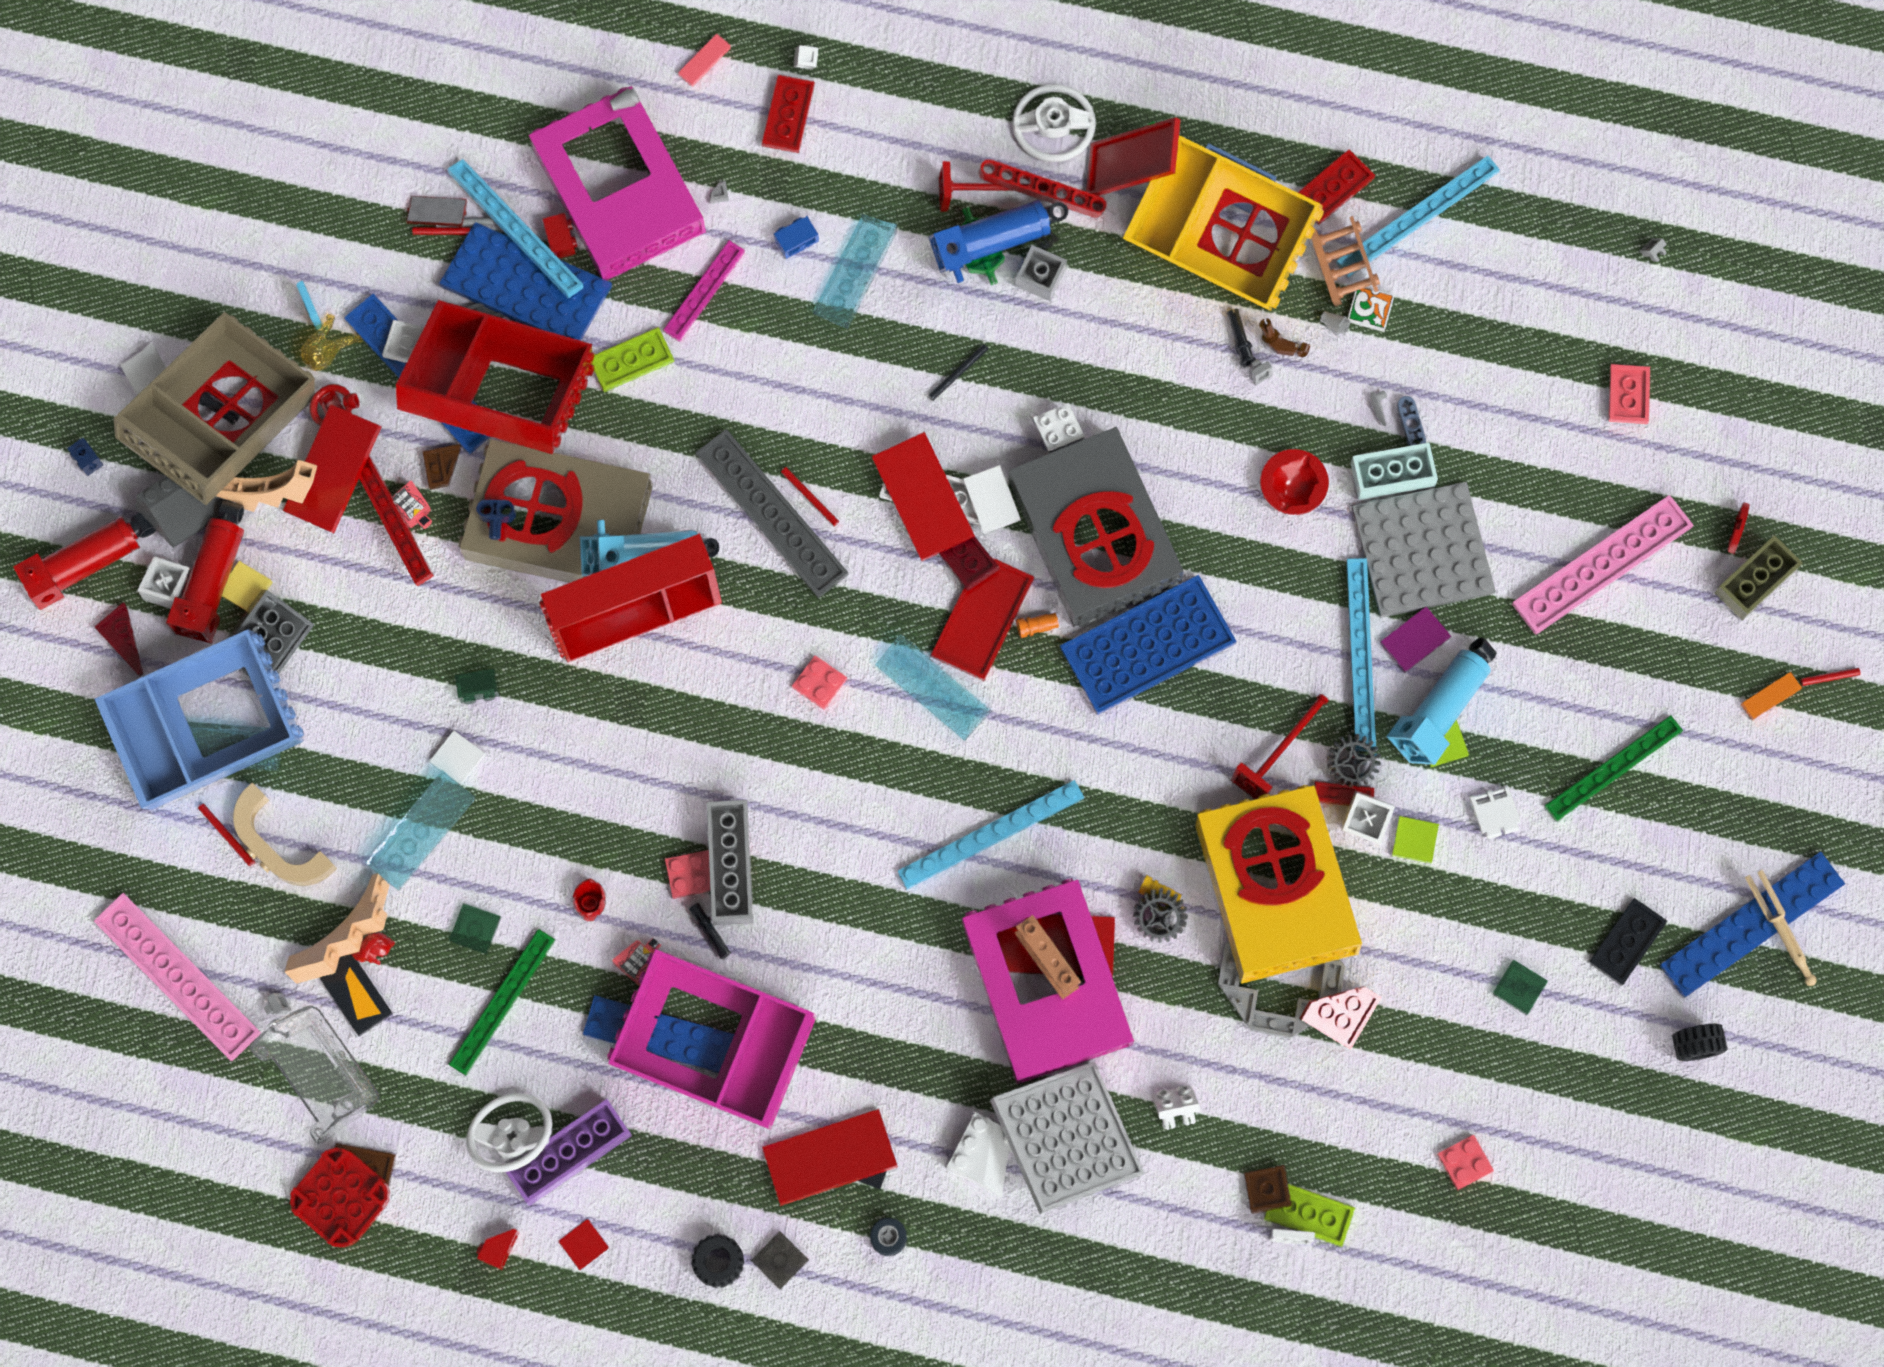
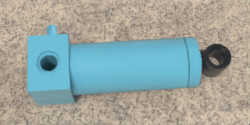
(606, 550)
(1422, 735)

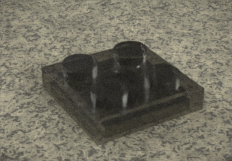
(780, 1260)

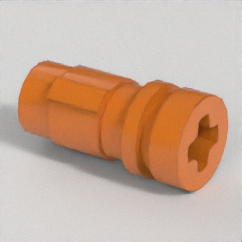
(1036, 624)

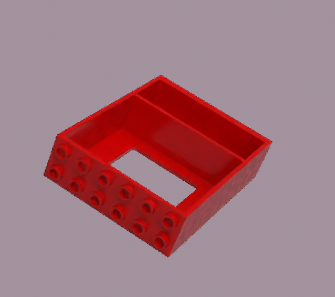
(455, 357)
(631, 598)

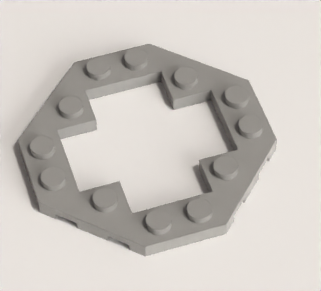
(1268, 1023)

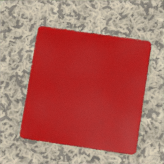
(583, 1244)

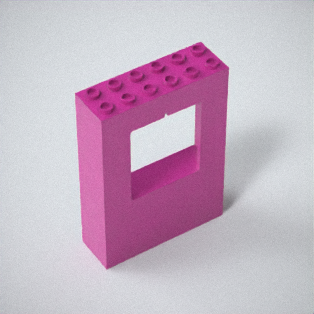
(635, 220)
(1050, 1030)
(759, 1056)

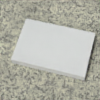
(991, 499)

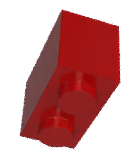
(559, 235)

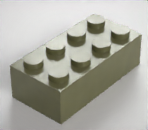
(1758, 578)

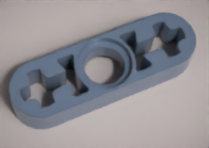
(1409, 431)

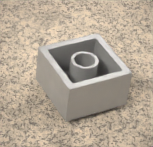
(1041, 273)

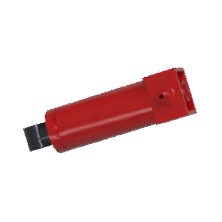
(49, 576)
(195, 612)

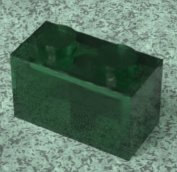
(477, 686)

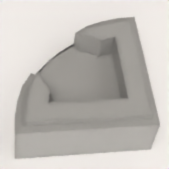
(719, 193)

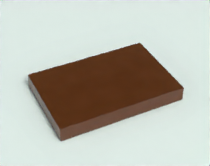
(379, 1161)

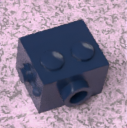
(85, 457)

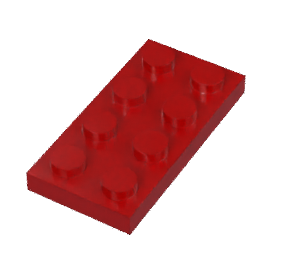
(788, 114)
(1338, 183)

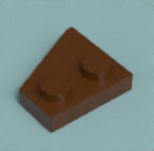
(441, 465)

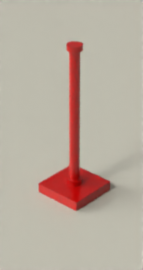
(947, 186)
(1252, 782)

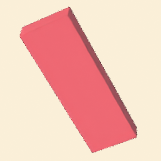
(704, 60)

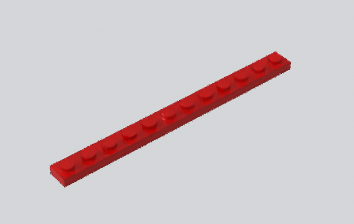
(388, 511)

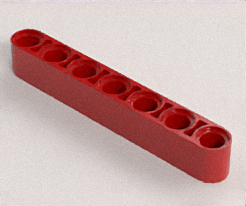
(1033, 191)

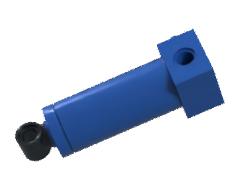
(993, 235)

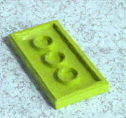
(632, 359)
(1314, 1214)

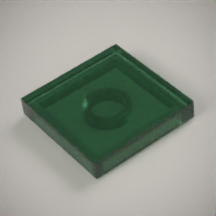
(475, 929)
(1520, 987)

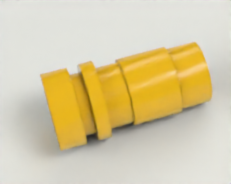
(1149, 884)

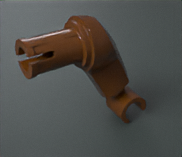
(1279, 345)

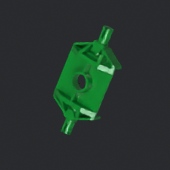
(987, 264)

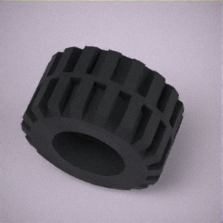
(1699, 1042)
(704, 1248)

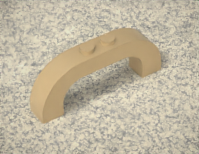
(244, 814)

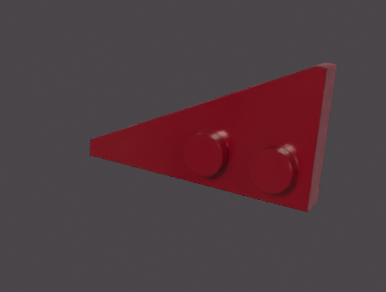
(119, 634)

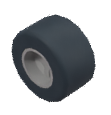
(888, 1230)

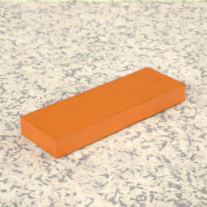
(1771, 696)

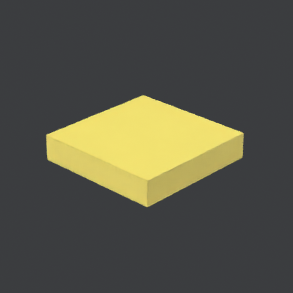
(244, 585)

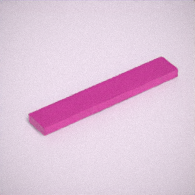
(704, 291)

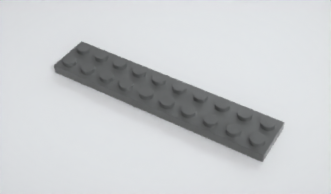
(772, 513)

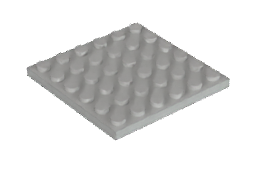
(1423, 549)
(1067, 1137)

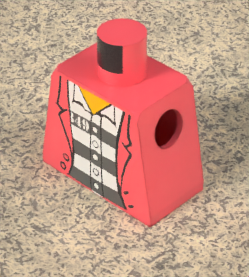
(413, 506)
(634, 959)

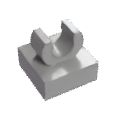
(1653, 247)
(1260, 372)
(278, 1004)

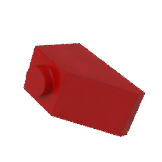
(497, 1248)

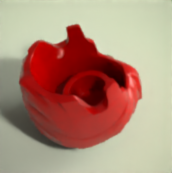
(589, 899)
(372, 946)

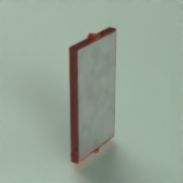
(436, 211)

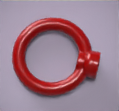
(350, 400)

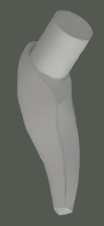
(1377, 407)

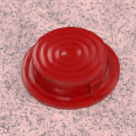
(1294, 482)

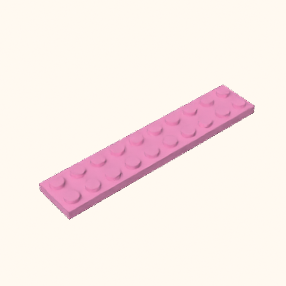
(1602, 564)
(177, 977)

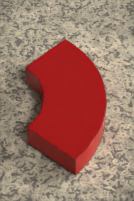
(1738, 527)

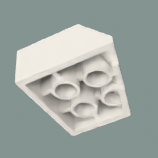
(982, 1155)

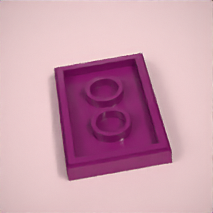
(1415, 639)

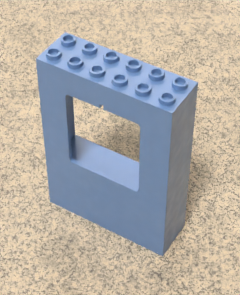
(155, 734)

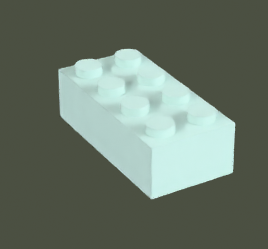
(1394, 471)

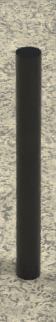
(958, 372)

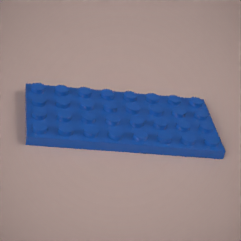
(504, 279)
(1148, 644)

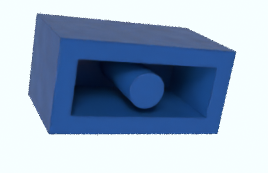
(796, 237)

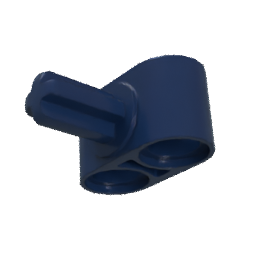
(495, 517)

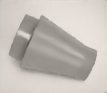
(624, 100)
(1336, 322)

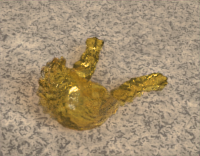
(320, 352)

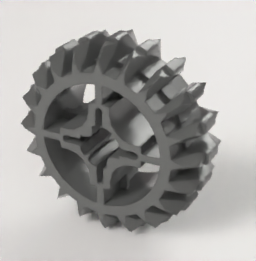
(1362, 759)
(1168, 929)

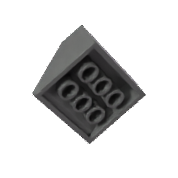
(175, 511)
(278, 625)

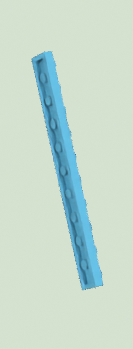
(1423, 212)
(515, 228)
(1360, 650)
(990, 834)

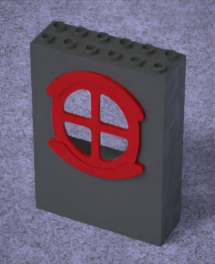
(1078, 482)

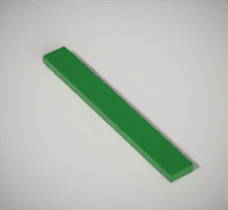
(1613, 768)
(502, 1002)

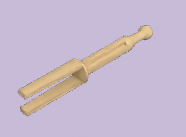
(1781, 926)

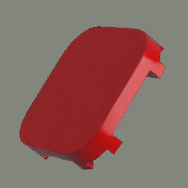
(340, 1197)

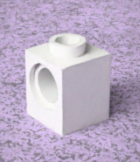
(805, 57)

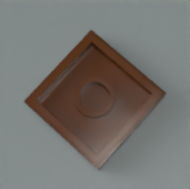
(1268, 1189)

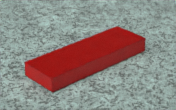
(1338, 794)

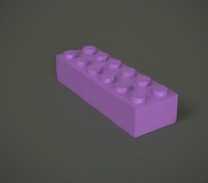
(570, 1152)

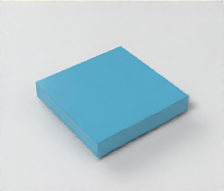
(309, 305)

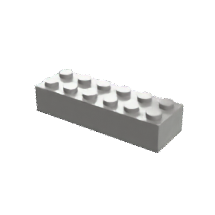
(730, 862)

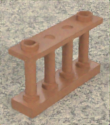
(1332, 275)
(1047, 957)

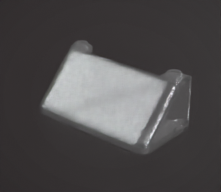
(317, 1069)

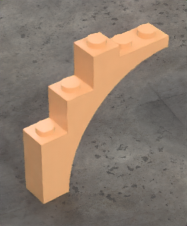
(271, 490)
(345, 939)

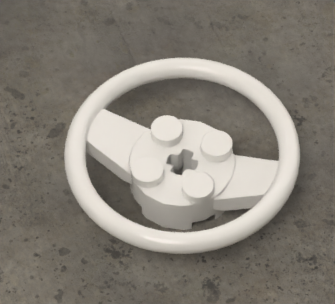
(1042, 121)
(510, 1137)

